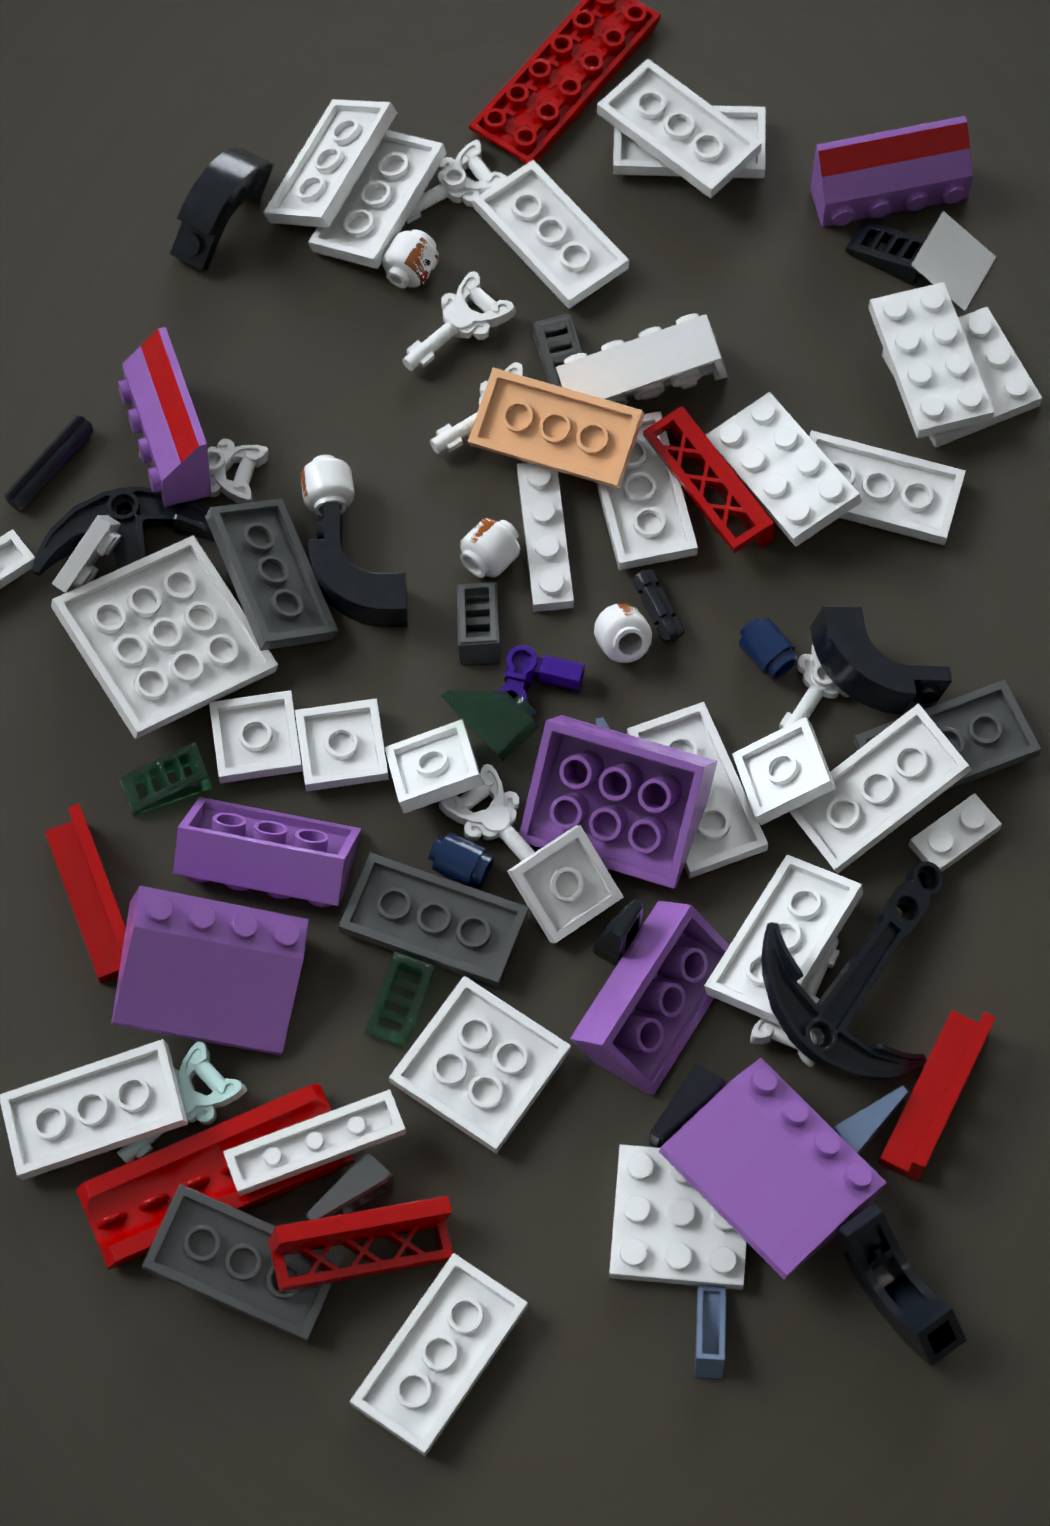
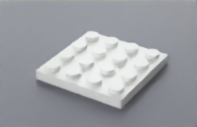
(163, 636)

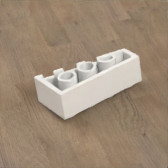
(647, 363)

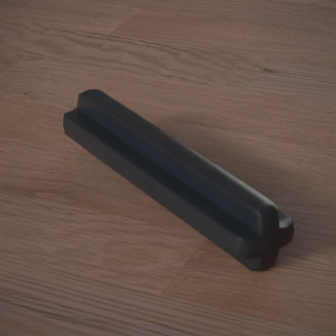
(49, 462)

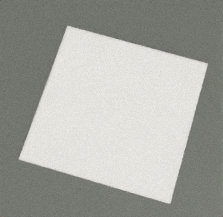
(955, 259)

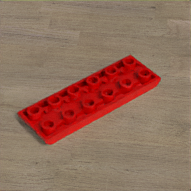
(564, 76)
(133, 1199)

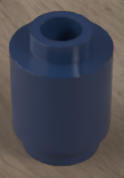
(767, 647)
(460, 860)

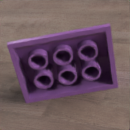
(626, 793)
(209, 970)
(772, 1168)

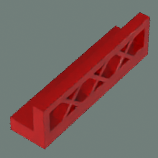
(715, 474)
(89, 893)
(935, 1094)
(358, 1227)

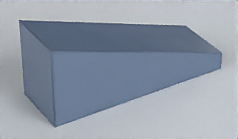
(865, 1124)
(710, 1332)

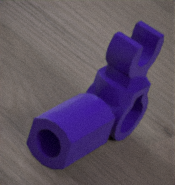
(554, 671)

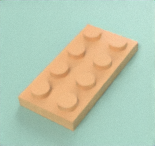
(556, 428)

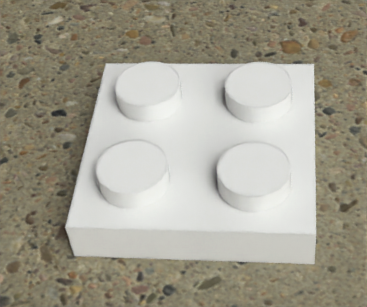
(97, 541)
(255, 736)
(341, 745)
(433, 766)
(783, 771)
(565, 884)

